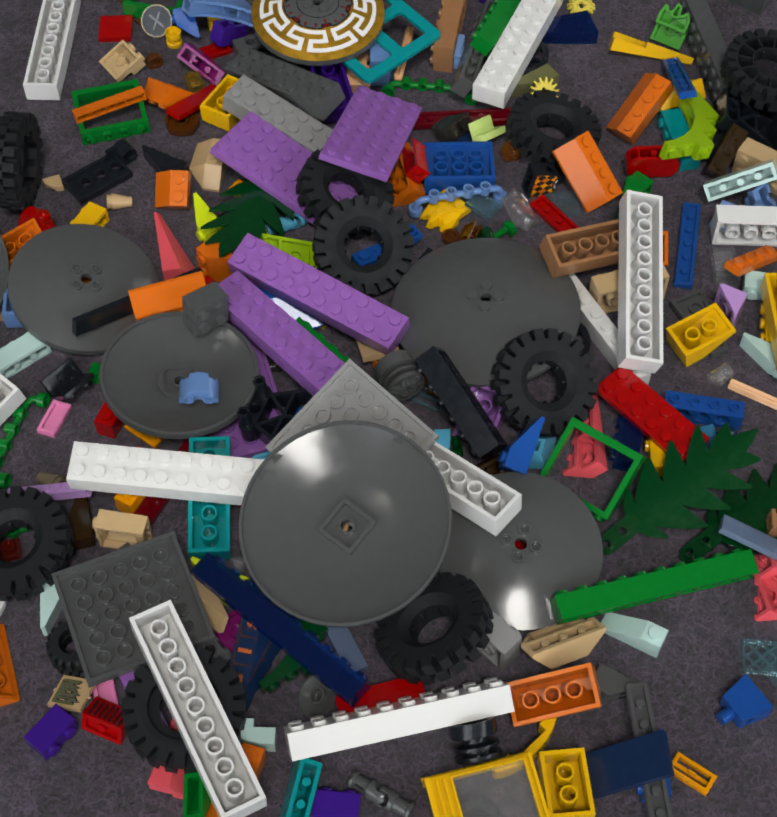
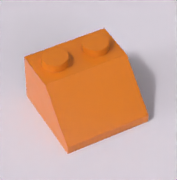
(164, 93)
(173, 189)
(211, 263)

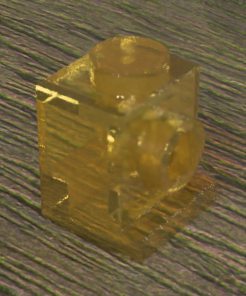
(193, 79)

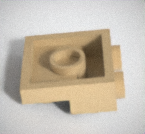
(123, 61)

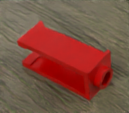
(415, 163)

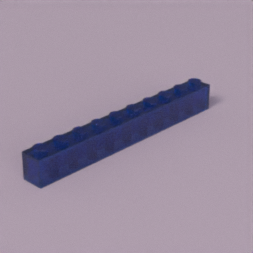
(281, 630)

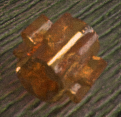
(509, 152)

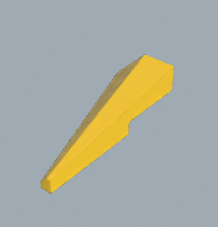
(629, 45)

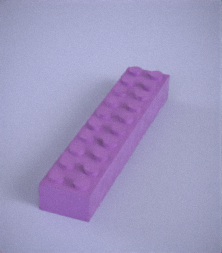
(319, 294)
(279, 334)

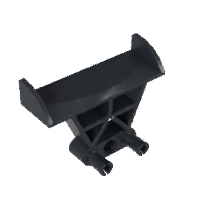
(732, 111)
(254, 418)

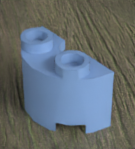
(759, 196)
(199, 387)

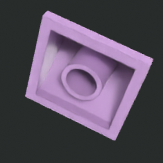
(731, 302)

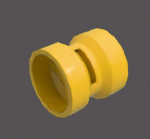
(173, 37)

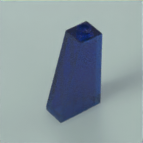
(572, 29)

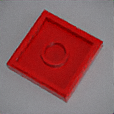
(115, 28)

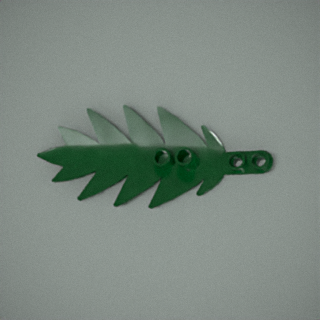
(245, 216)
(662, 502)
(750, 512)

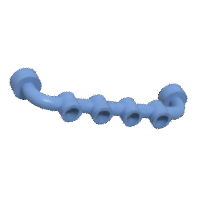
(415, 209)

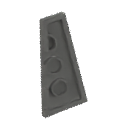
(690, 304)

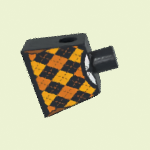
(541, 179)

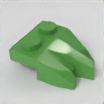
(671, 27)

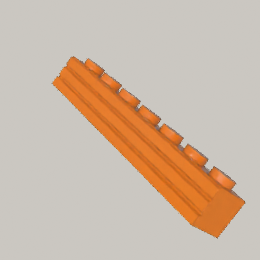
(109, 104)

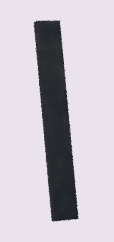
(107, 313)

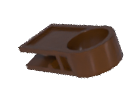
(470, 231)

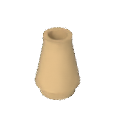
(118, 201)

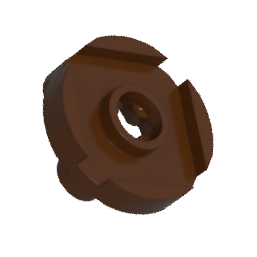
(182, 129)

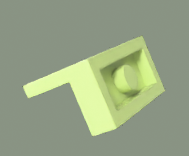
(483, 129)

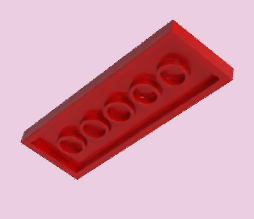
(647, 411)

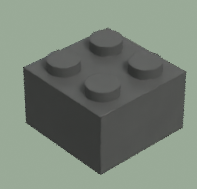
(205, 308)

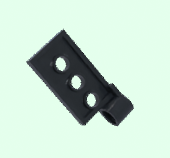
(117, 155)

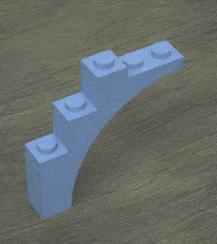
(232, 10)

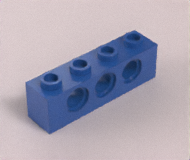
(706, 409)

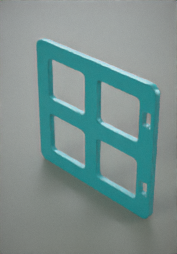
(398, 54)

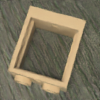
(117, 528)

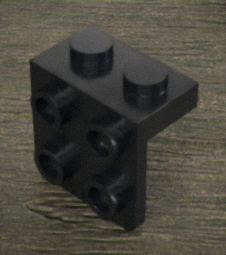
(65, 380)

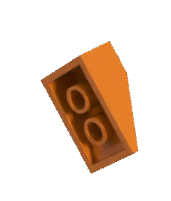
(19, 236)

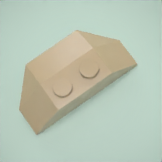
(207, 168)
(564, 642)

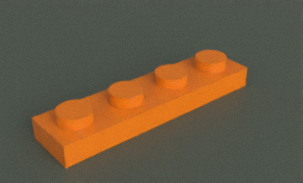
(751, 261)

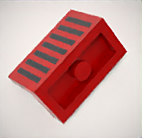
(104, 720)

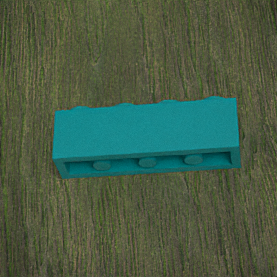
(674, 126)
(301, 788)

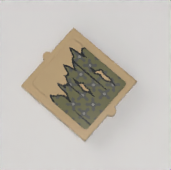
(71, 694)

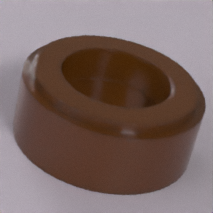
(154, 60)
(450, 236)

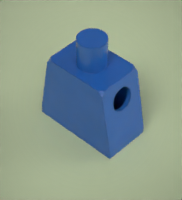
(743, 704)

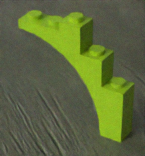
(698, 140)

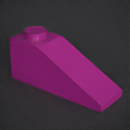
(201, 62)

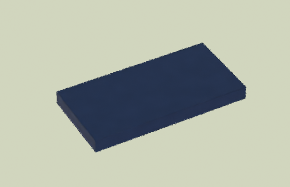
(629, 764)

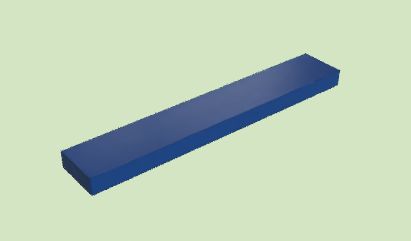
(679, 78)
(687, 245)

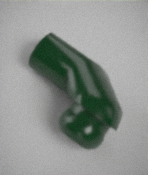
(486, 232)
(456, 445)

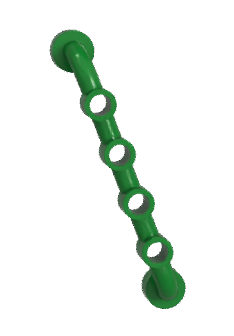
(422, 85)
(11, 429)

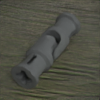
(378, 794)

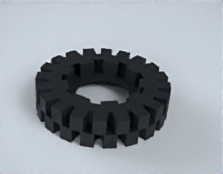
(19, 160)
(150, 734)

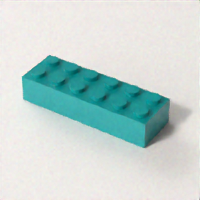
(210, 522)

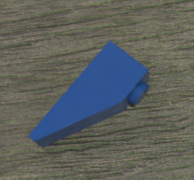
(519, 452)

